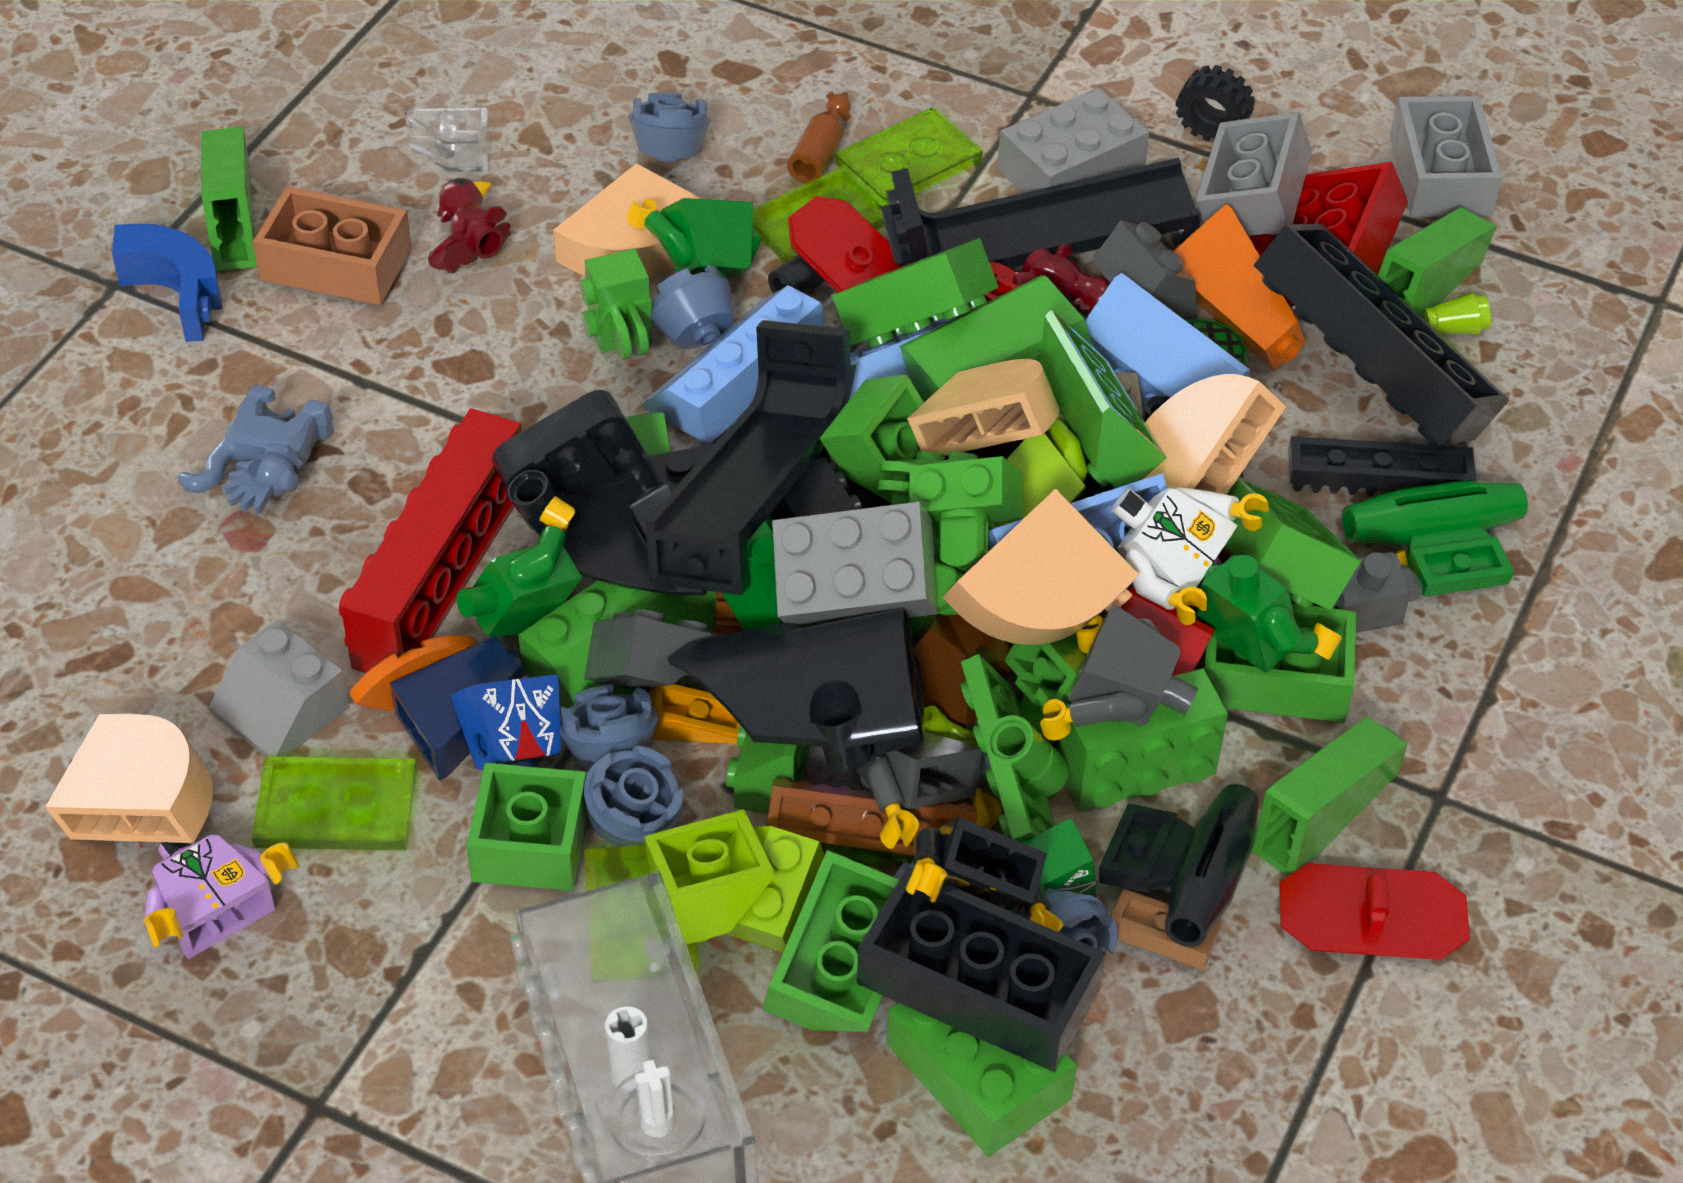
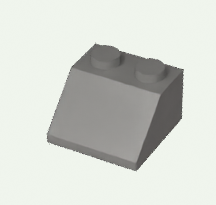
(279, 692)

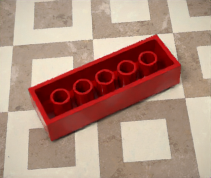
(430, 546)

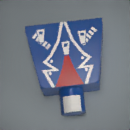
(511, 720)

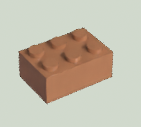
(332, 245)

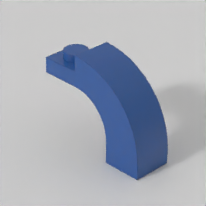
(172, 260)

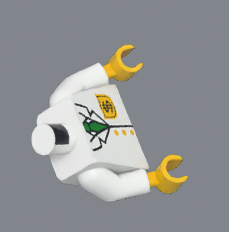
(1178, 539)

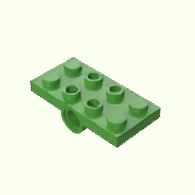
(1022, 761)

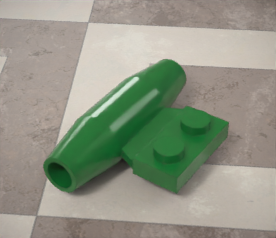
(1443, 531)

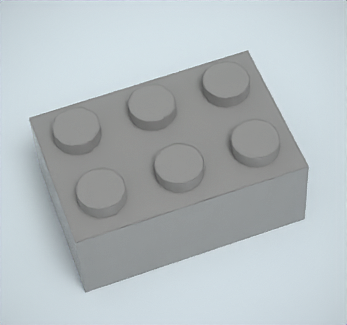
(1072, 143)
(1445, 155)
(1257, 172)
(855, 564)

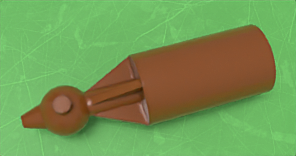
(819, 140)

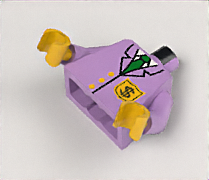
(211, 890)

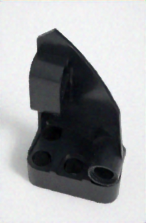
(602, 471)
(818, 684)

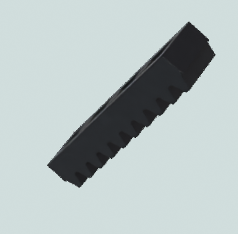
(1375, 465)

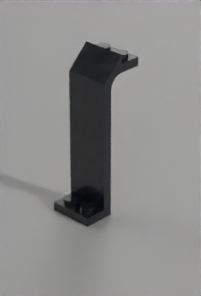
(1043, 218)
(705, 522)

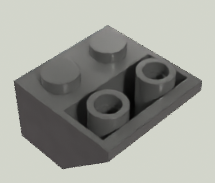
(635, 649)

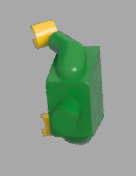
(702, 233)
(525, 583)
(1256, 615)

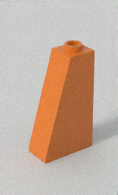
(1233, 290)

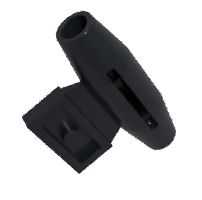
(1197, 862)

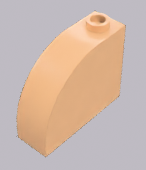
(602, 224)
(986, 408)
(1212, 431)
(1043, 578)
(133, 784)

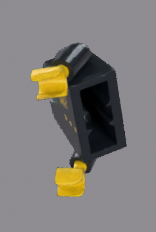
(983, 866)

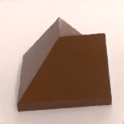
(940, 648)

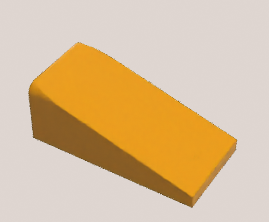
(691, 716)

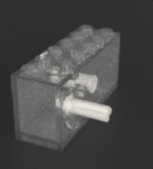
(630, 1039)

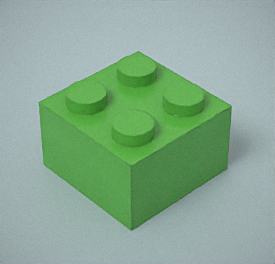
(528, 827)

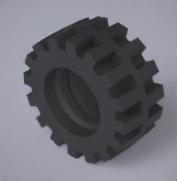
(1217, 86)

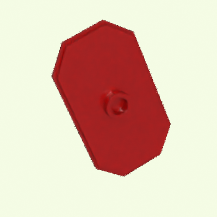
(839, 243)
(1373, 911)

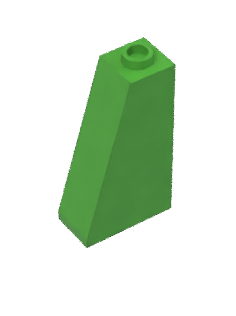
(228, 198)
(1437, 258)
(1325, 794)

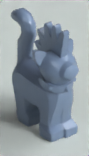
(267, 450)

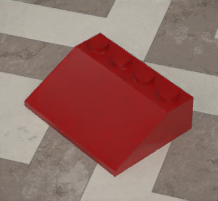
(1356, 205)

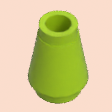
(1460, 315)

